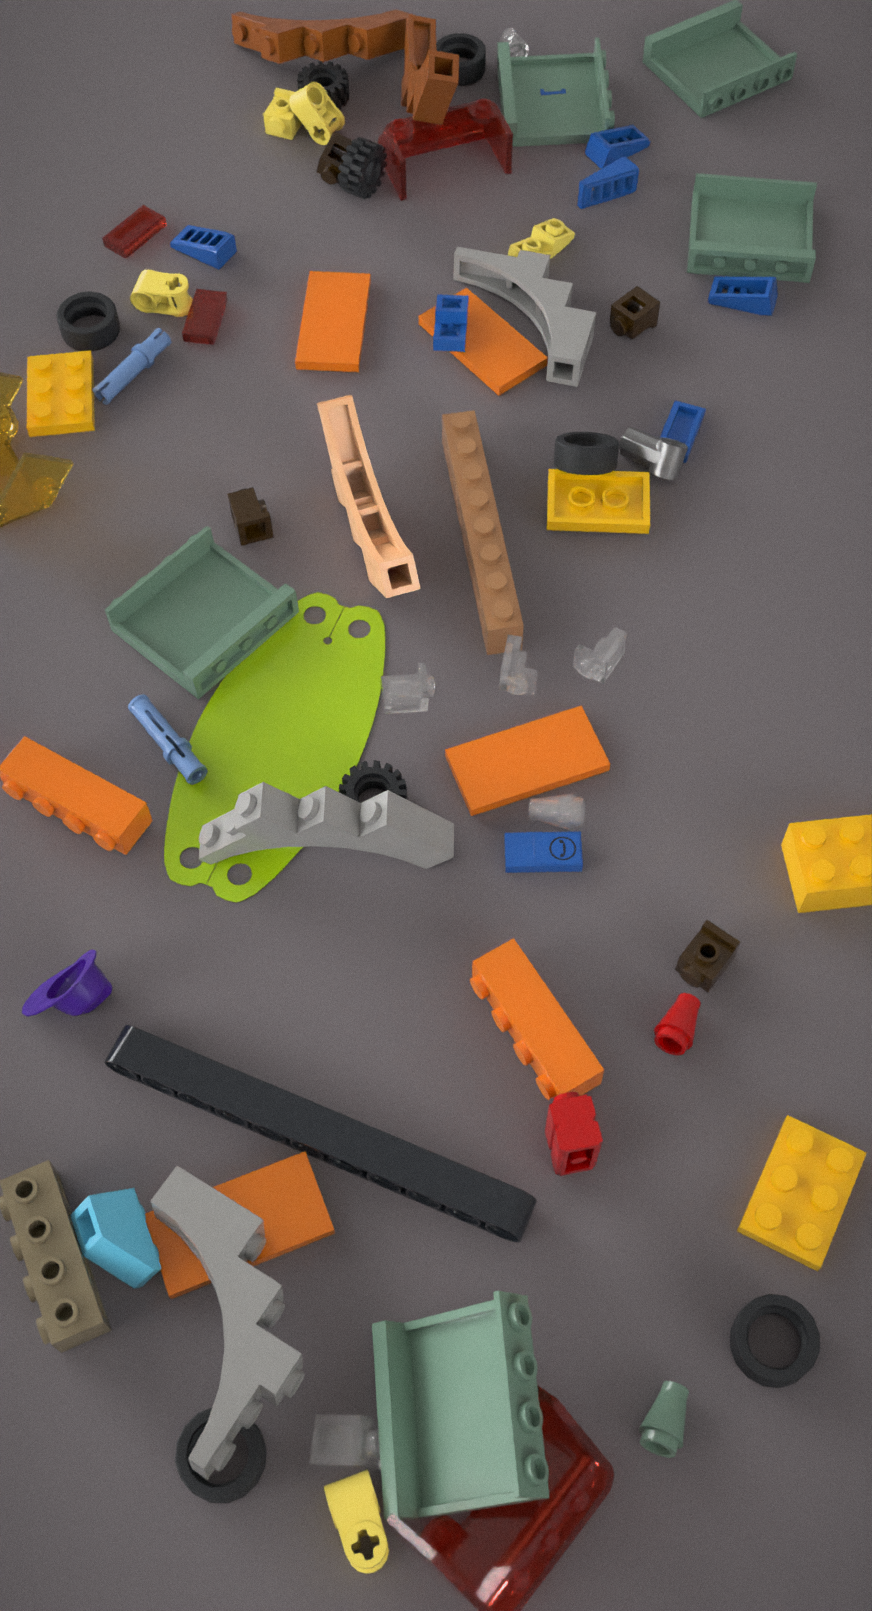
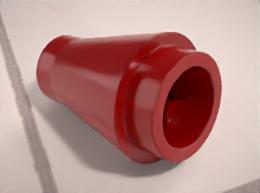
(677, 1027)

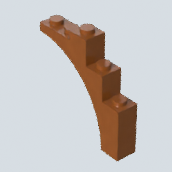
(321, 39)
(428, 74)

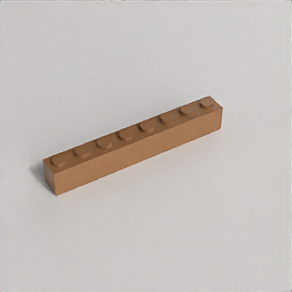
(481, 531)

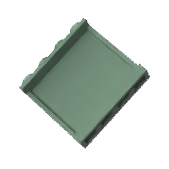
(715, 60)
(555, 117)
(751, 227)
(200, 613)
(459, 1410)

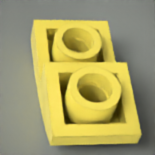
(546, 238)

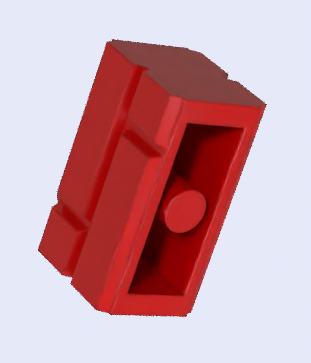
(573, 1133)

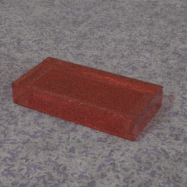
(134, 231)
(204, 316)

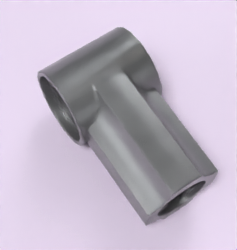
(661, 454)

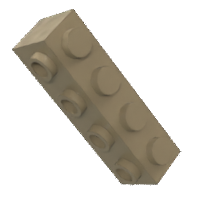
(56, 1268)

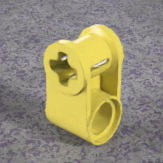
(316, 112)
(160, 292)
(357, 1515)

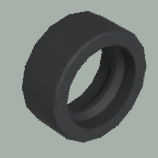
(468, 47)
(84, 305)
(586, 453)
(807, 1331)
(219, 1492)

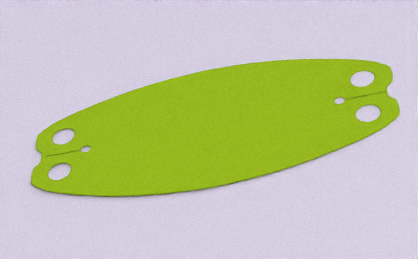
(280, 718)

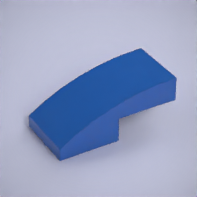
(450, 323)

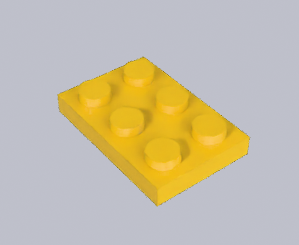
(60, 393)
(599, 502)
(802, 1193)

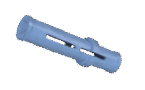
(139, 359)
(185, 760)

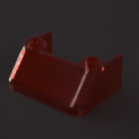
(460, 126)
(510, 1549)

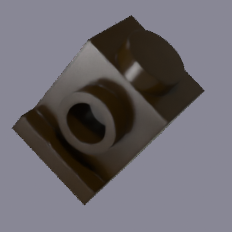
(331, 158)
(628, 318)
(250, 516)
(719, 949)

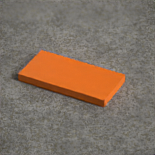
(333, 321)
(492, 347)
(526, 760)
(279, 1194)

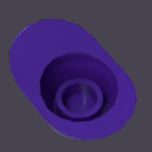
(72, 990)

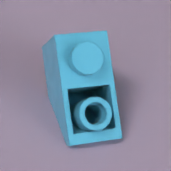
(116, 1236)

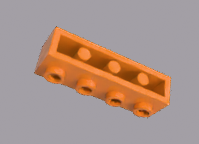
(75, 796)
(535, 1022)

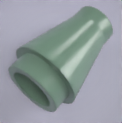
(665, 1421)

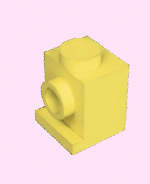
(279, 117)

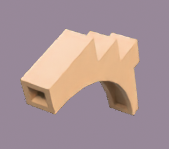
(386, 557)

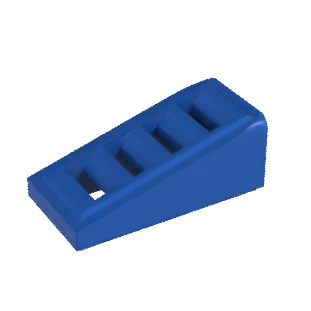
(613, 144)
(608, 183)
(212, 246)
(756, 294)

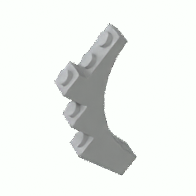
(545, 301)
(327, 818)
(253, 1360)

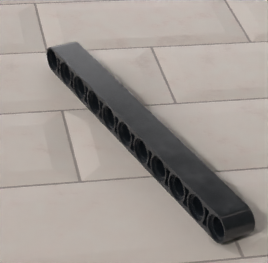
(323, 1133)

